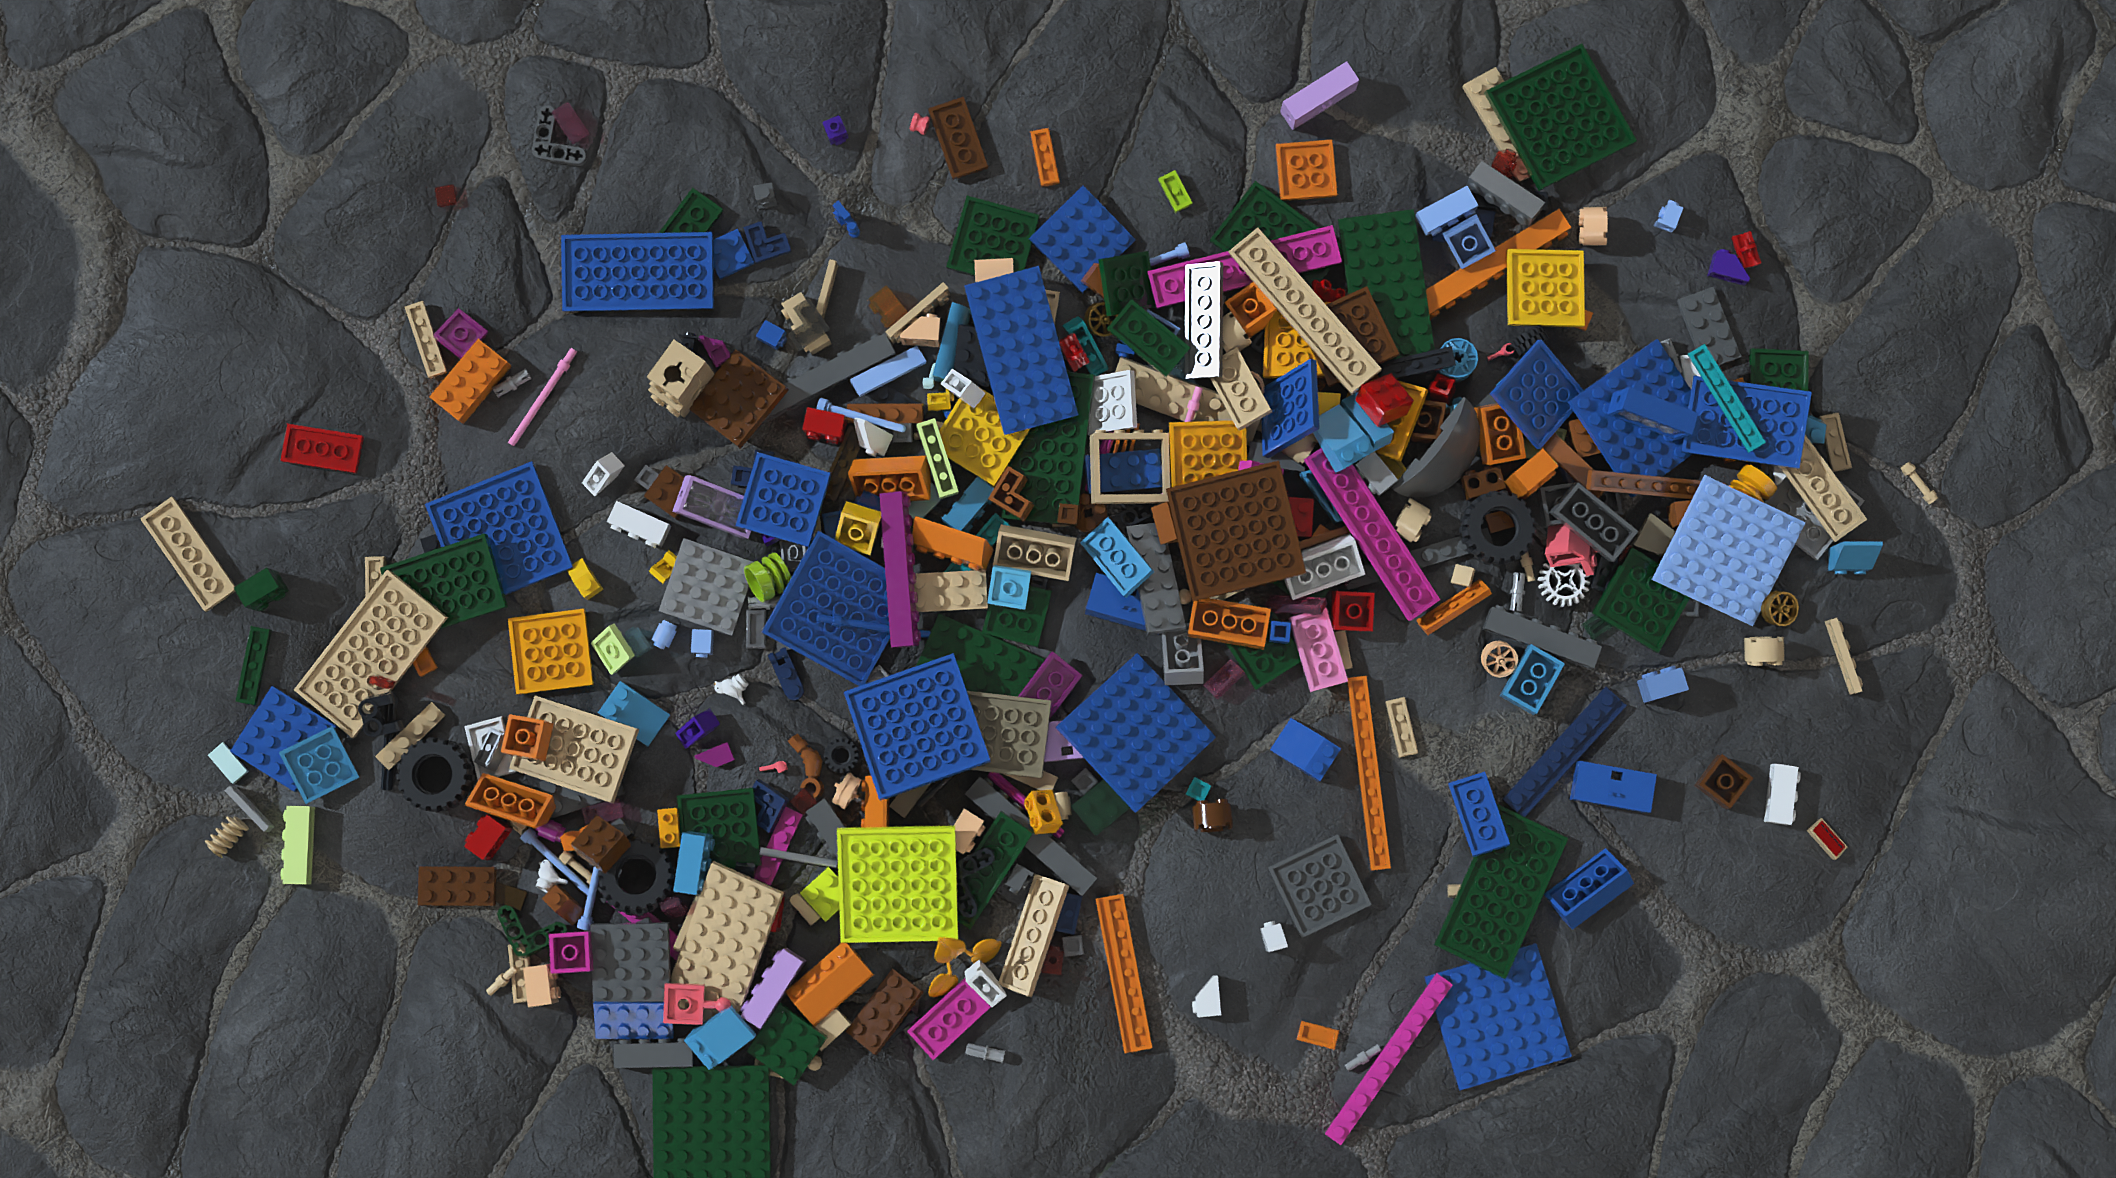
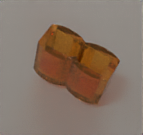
(887, 306)

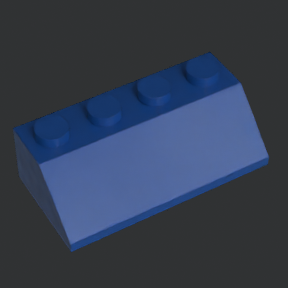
(1589, 888)

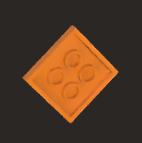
(1306, 170)

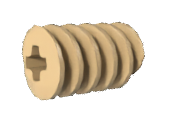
(226, 836)

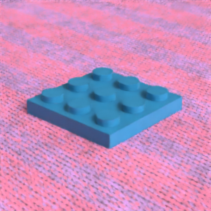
(319, 764)

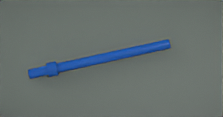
(837, 620)

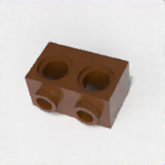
(1483, 484)

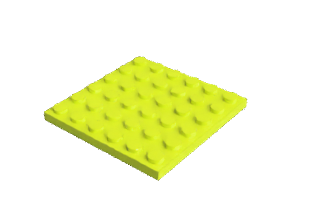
(897, 883)

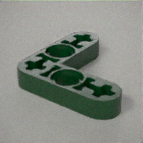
(530, 939)

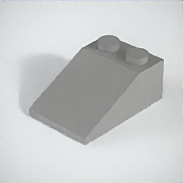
(1182, 658)

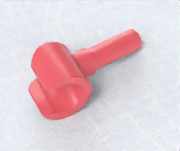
(1503, 351)
(780, 767)

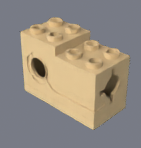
(678, 379)

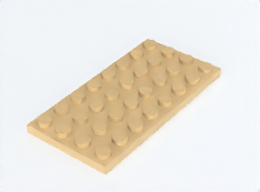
(377, 639)
(726, 936)

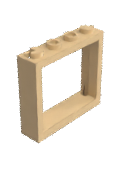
(1096, 498)

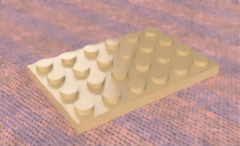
(583, 750)

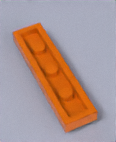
(1454, 607)

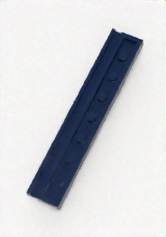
(1564, 752)

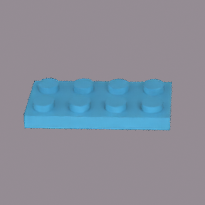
(1117, 557)

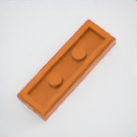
(1045, 157)

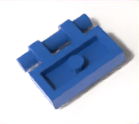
(843, 217)

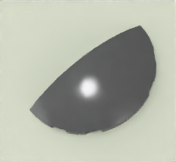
(1446, 458)

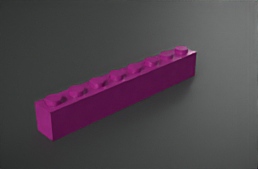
(899, 569)

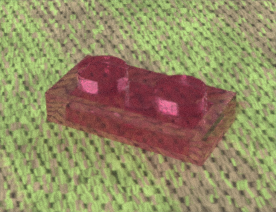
(570, 123)
(1224, 679)
(605, 810)
(673, 907)

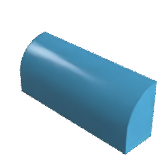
(946, 357)

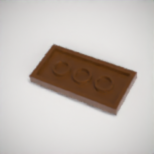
(958, 138)
(457, 886)
(884, 1011)

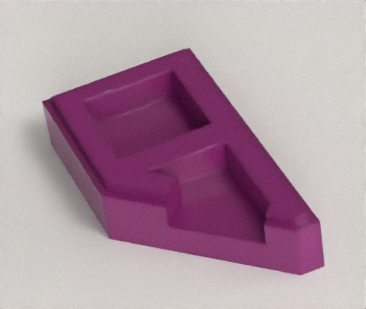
(716, 349)
(717, 756)

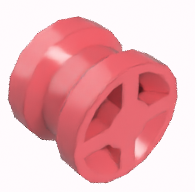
(919, 123)

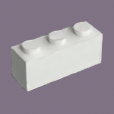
(638, 525)
(1781, 794)

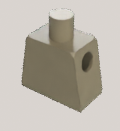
(1653, 536)

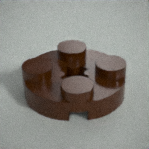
(1099, 514)

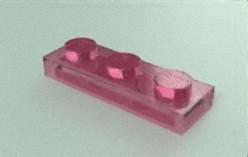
(1306, 605)

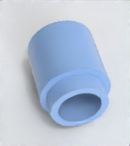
(664, 634)

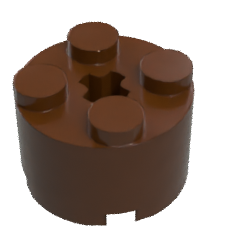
(1212, 816)

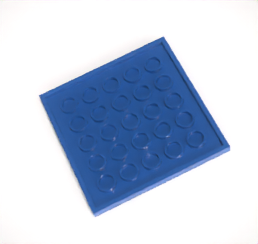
(1623, 444)
(517, 522)
(828, 583)
(917, 727)
(1135, 732)
(1499, 1023)

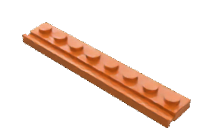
(1123, 973)

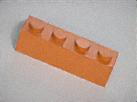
(892, 475)
(951, 543)
(511, 801)
(875, 810)
(829, 983)

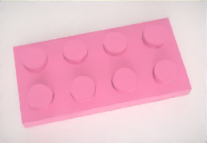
(1318, 650)

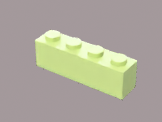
(937, 458)
(298, 844)

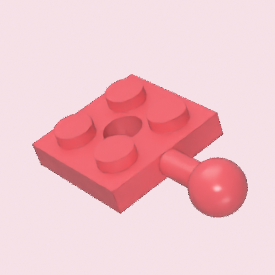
(695, 995)

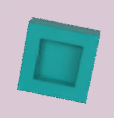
(1198, 789)

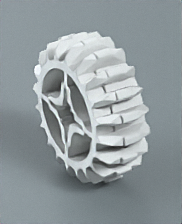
(1570, 586)

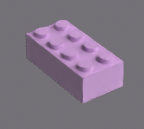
(773, 987)

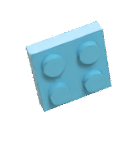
(1009, 587)

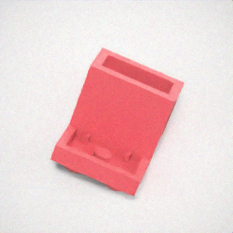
(1566, 548)

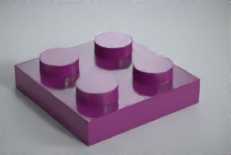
(459, 333)

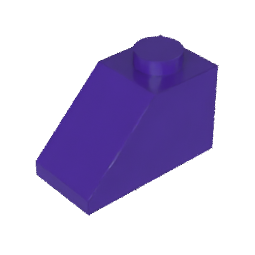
(1727, 268)
(697, 728)

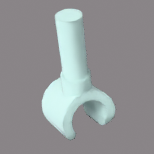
(928, 383)

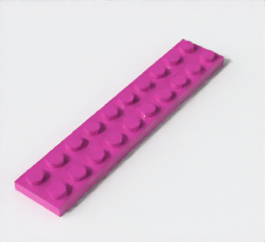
(1303, 251)
(1375, 535)

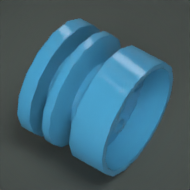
(1469, 358)

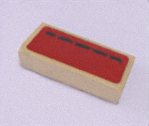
(1827, 839)

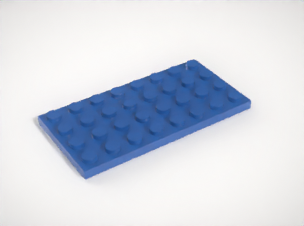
(637, 271)
(1021, 350)

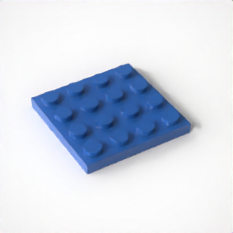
(1080, 236)
(1537, 394)
(1293, 408)
(783, 499)
(274, 727)

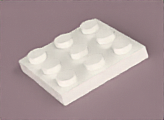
(1113, 402)

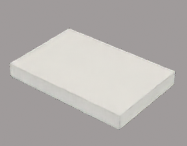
(476, 735)

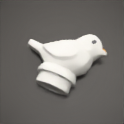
(732, 687)
(548, 877)

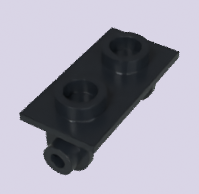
(690, 341)

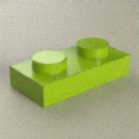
(1175, 191)

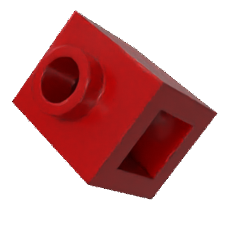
(1442, 389)

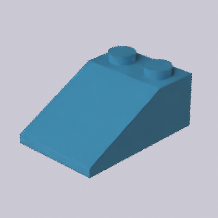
(1341, 439)
(1853, 557)
(634, 710)
(719, 1037)

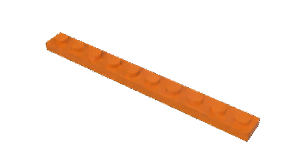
(1368, 773)

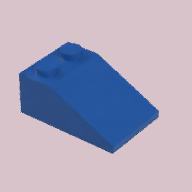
(1305, 749)

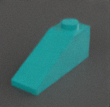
(1097, 363)

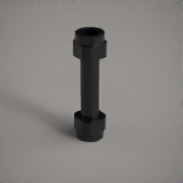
(910, 1018)

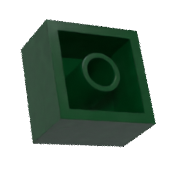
(261, 589)

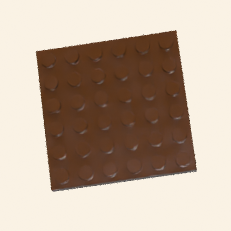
(1236, 531)

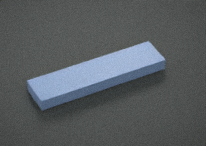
(888, 371)

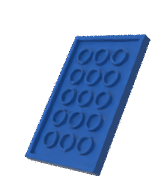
(1776, 412)

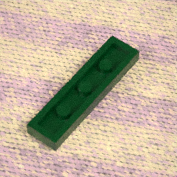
(253, 665)

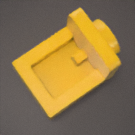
(940, 401)
(663, 568)

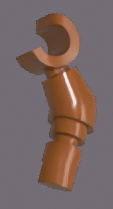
(812, 763)

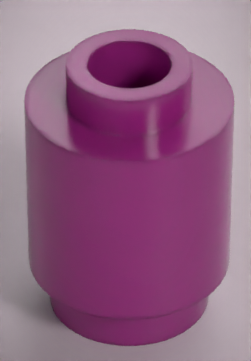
(551, 831)

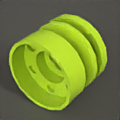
(767, 577)

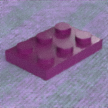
(1052, 682)

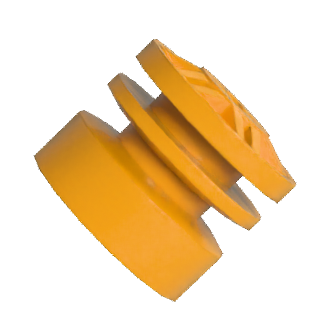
(1754, 483)

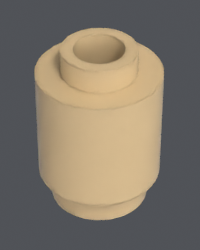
(1063, 804)

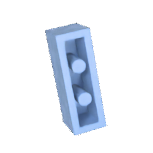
(1447, 211)

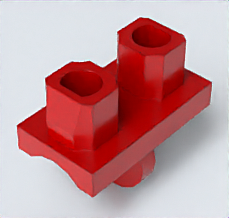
(1746, 250)
(1324, 291)
(1073, 352)

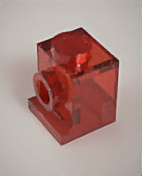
(1505, 162)
(1053, 968)

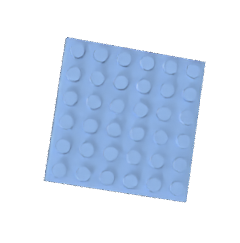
(1728, 550)

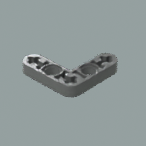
(546, 142)

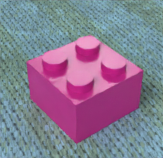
(571, 952)

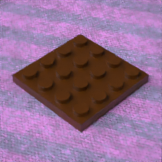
(1366, 325)
(738, 398)

